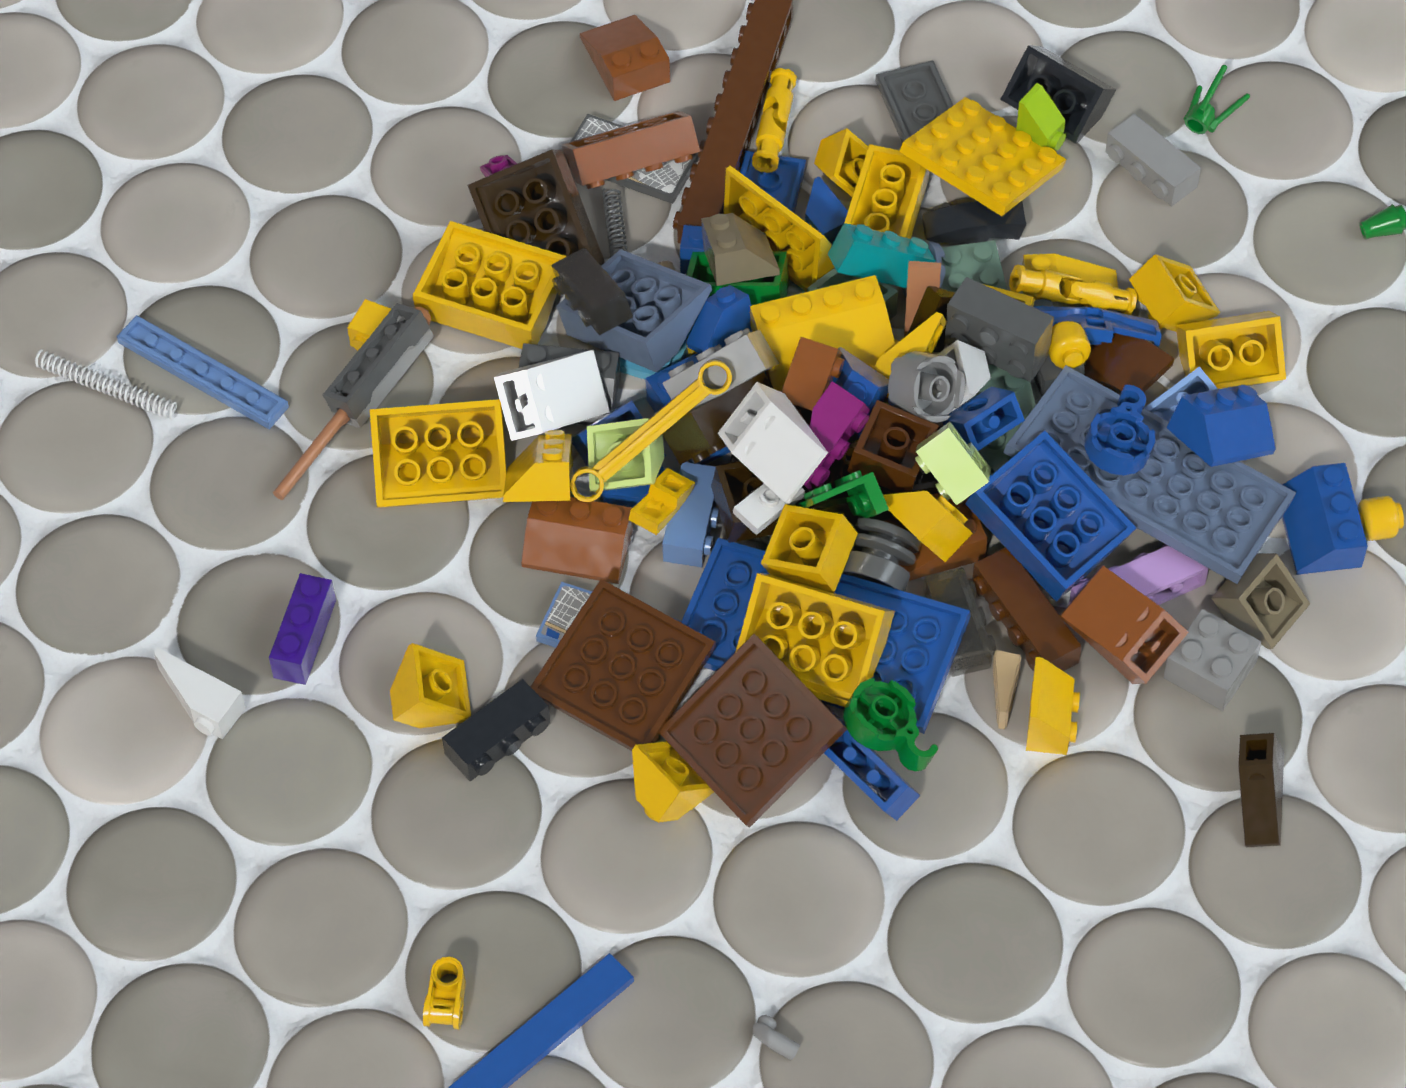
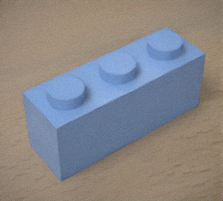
(688, 532)

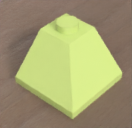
(639, 471)

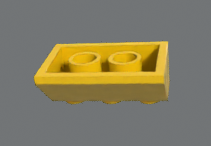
(1234, 349)
(541, 470)

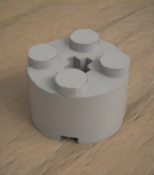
(926, 385)

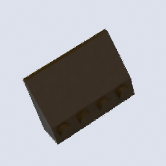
(536, 206)

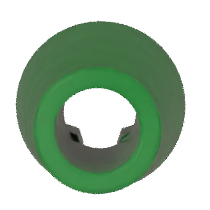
(1384, 223)

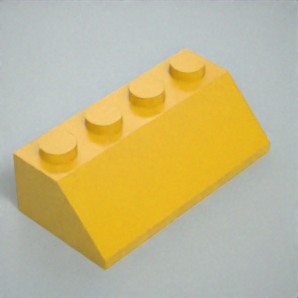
(888, 192)

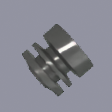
(881, 552)

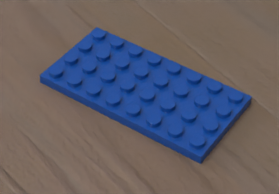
(918, 645)

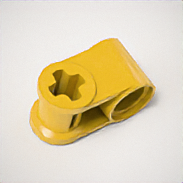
(445, 1000)

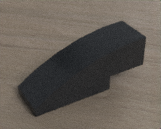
(972, 223)

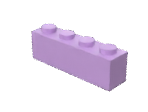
(1158, 575)

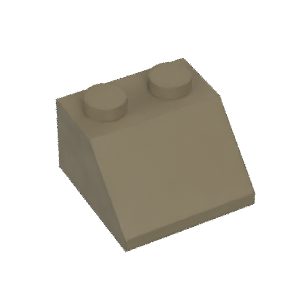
(736, 250)
(1263, 601)

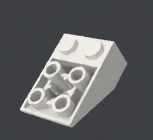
(551, 394)
(773, 441)

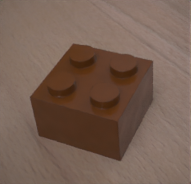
(890, 447)

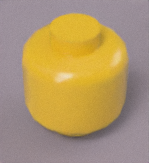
(1069, 345)
(1380, 517)

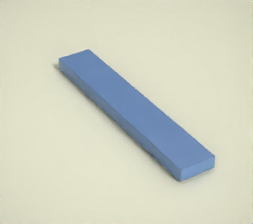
(203, 372)

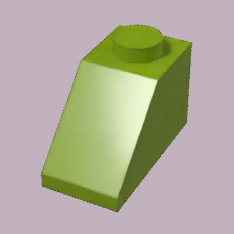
(1041, 118)

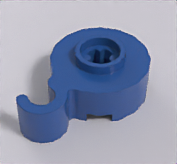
(1119, 438)

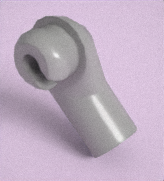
(774, 1040)

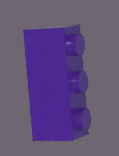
(302, 629)

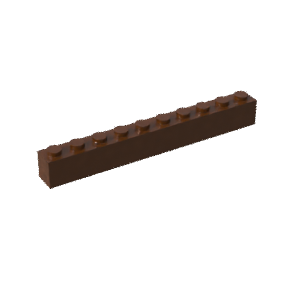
(736, 110)

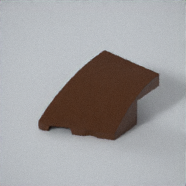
(1126, 363)

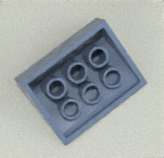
(662, 310)

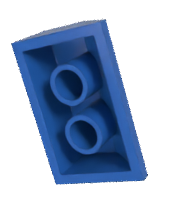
(1224, 425)
(1324, 521)

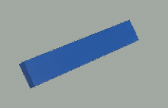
(549, 1027)

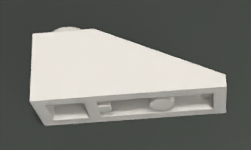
(206, 699)

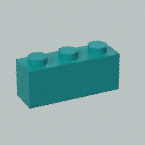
(869, 252)

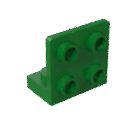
(864, 494)

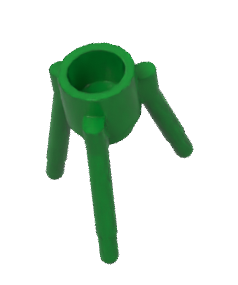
(1201, 116)

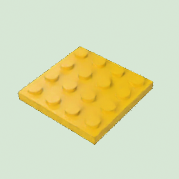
(983, 156)

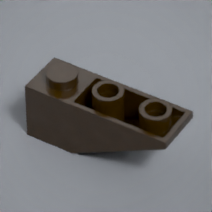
(1261, 788)

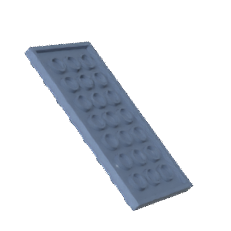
(1200, 510)

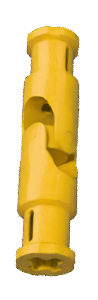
(774, 120)
(1092, 294)

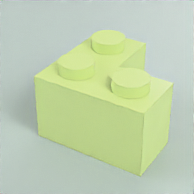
(953, 463)

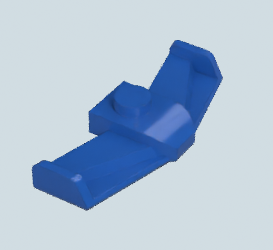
(1101, 323)

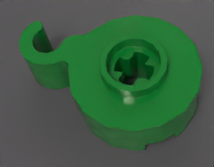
(885, 720)

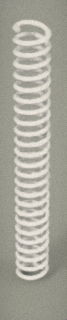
(102, 382)

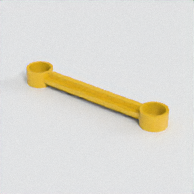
(650, 430)

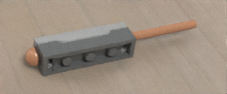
(367, 379)

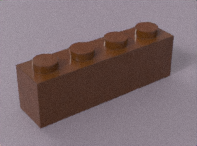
(1025, 611)

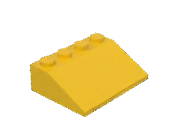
(785, 231)
(489, 286)
(838, 316)
(438, 453)
(818, 634)

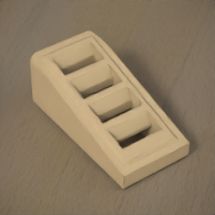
(1005, 677)

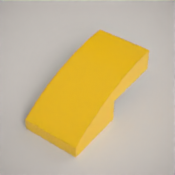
(662, 501)

